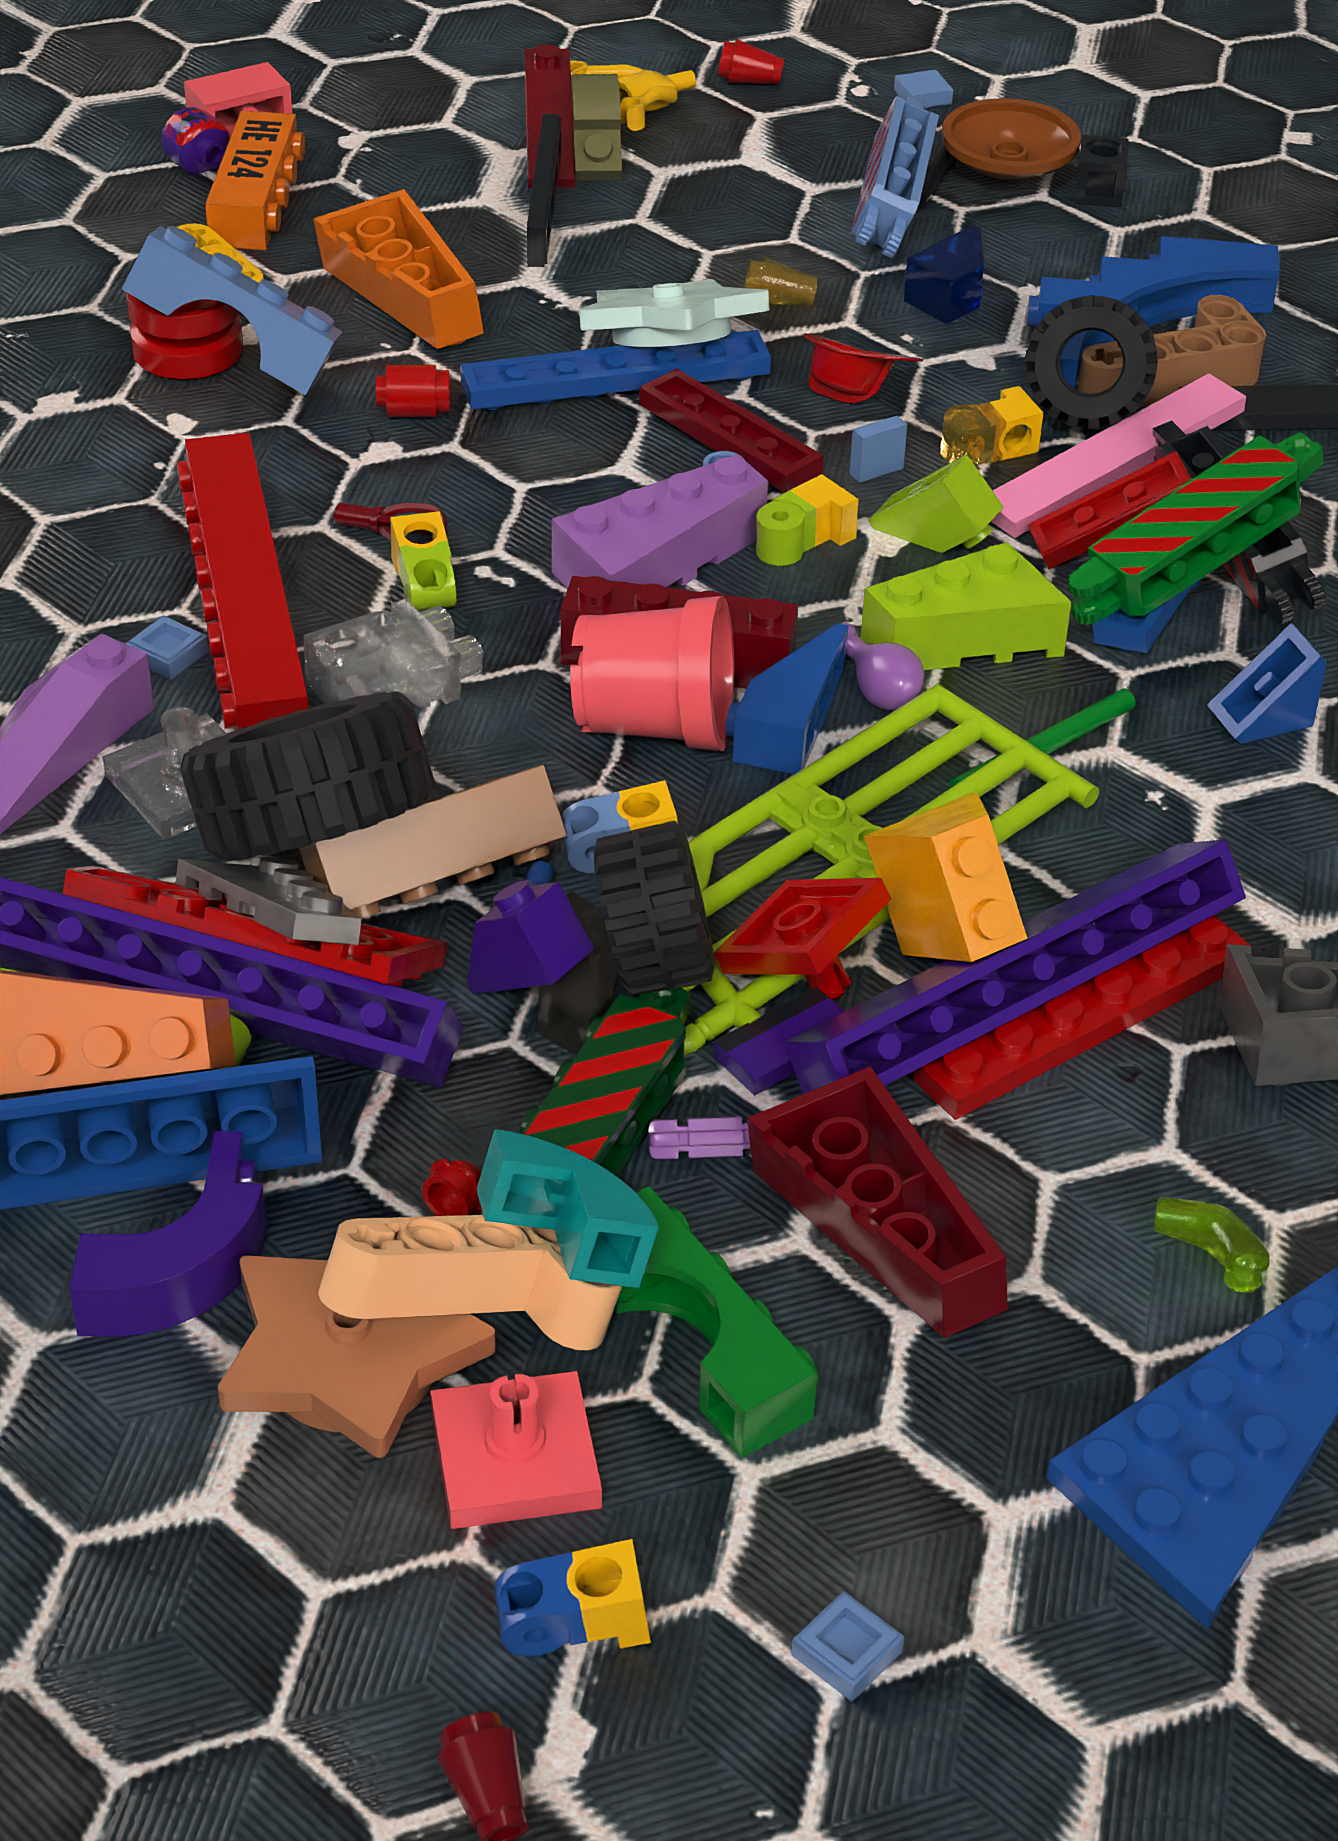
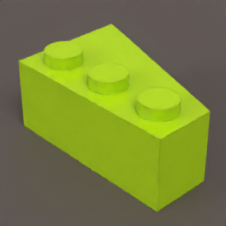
(969, 609)

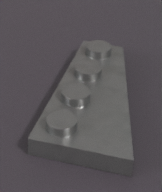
(276, 897)

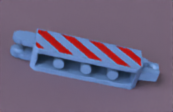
(895, 175)

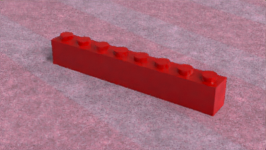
(240, 582)

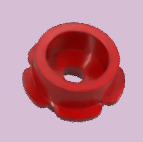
(452, 1188)

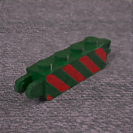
(616, 1079)

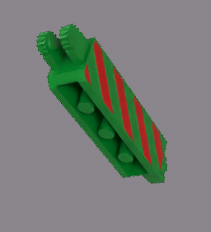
(1194, 529)

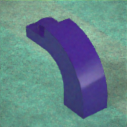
(179, 1270)

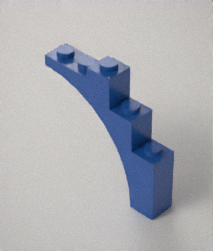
(1165, 286)

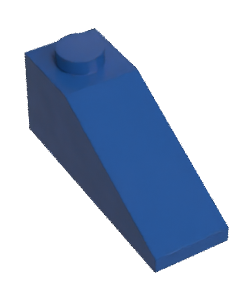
(788, 704)

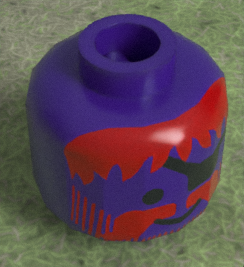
(193, 138)

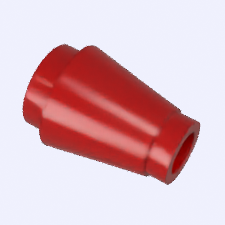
(749, 64)

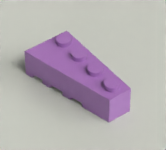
(662, 528)

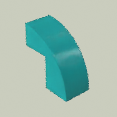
(595, 1215)

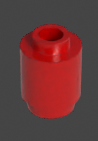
(413, 390)

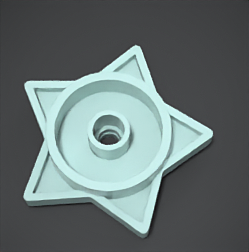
(671, 312)

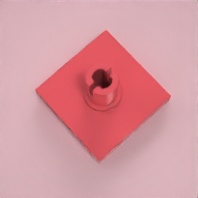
(515, 1449)

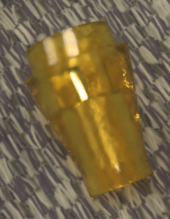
(784, 283)

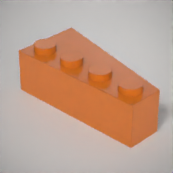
(402, 267)
(99, 1032)

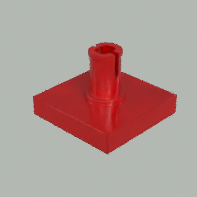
(804, 931)

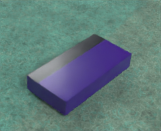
(757, 1049)

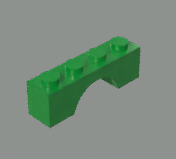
(753, 1377)

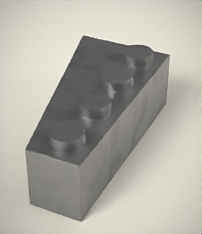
(1282, 1015)

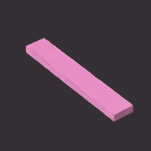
(1112, 453)

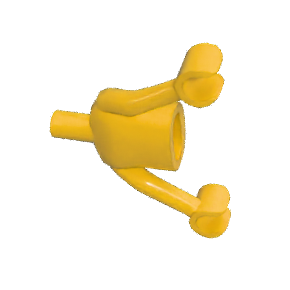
(640, 89)

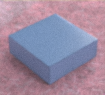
(925, 87)
(878, 448)
(170, 646)
(847, 1646)

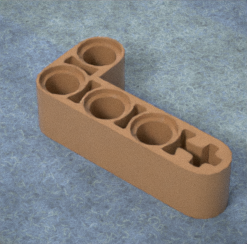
(1222, 344)

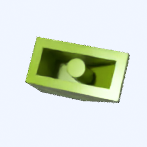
(941, 509)

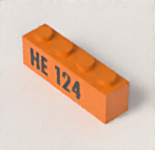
(255, 178)

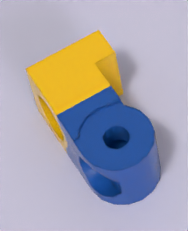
(572, 1600)

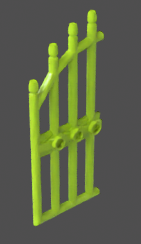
(838, 830)

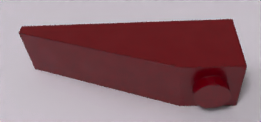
(549, 92)

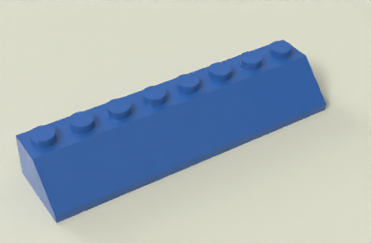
(154, 1131)

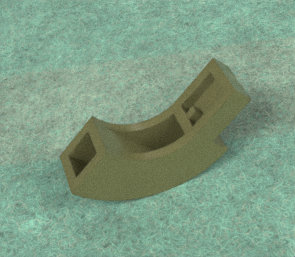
(596, 126)

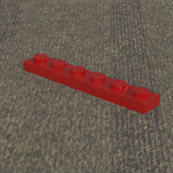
(1078, 1019)

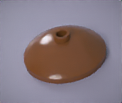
(1010, 138)

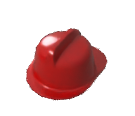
(848, 372)

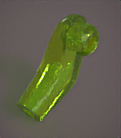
(1220, 1234)

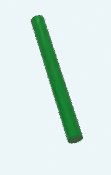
(1073, 726)

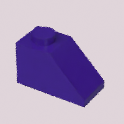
(526, 939)

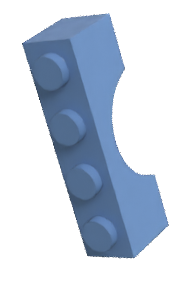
(290, 338)

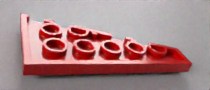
(379, 956)

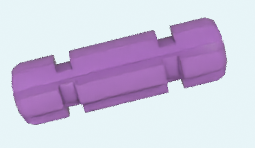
(700, 1138)

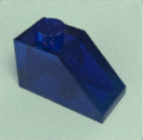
(947, 276)

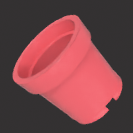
(657, 673)

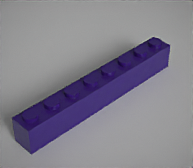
(1062, 950)
(265, 990)

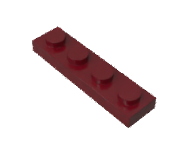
(731, 428)

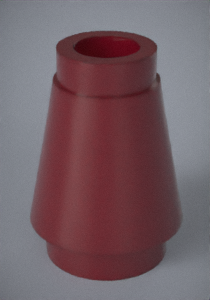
(485, 1773)

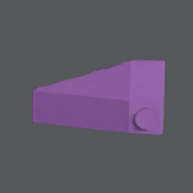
(69, 720)

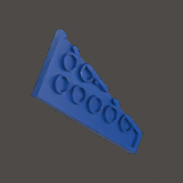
(1214, 1451)

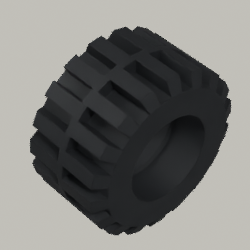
(1045, 353)
(653, 909)

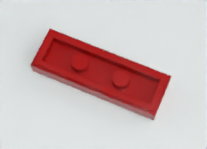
(1088, 519)

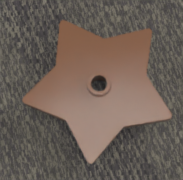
(335, 1367)

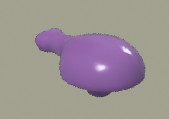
(885, 671)

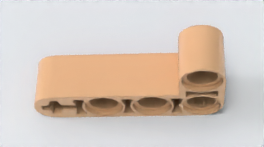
(462, 1268)

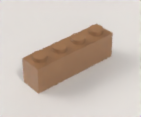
(439, 840)

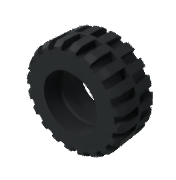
(307, 776)

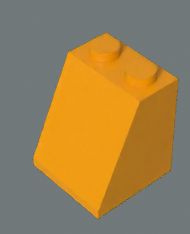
(947, 883)

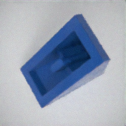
(1274, 691)

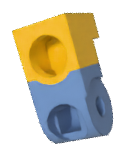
(612, 815)

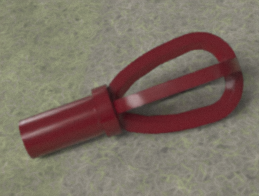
(378, 518)

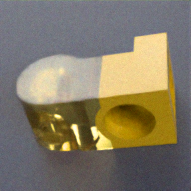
(992, 429)

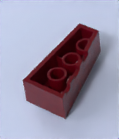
(883, 1198)

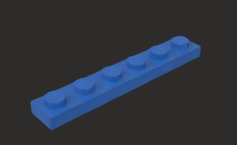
(609, 370)

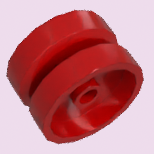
(187, 343)

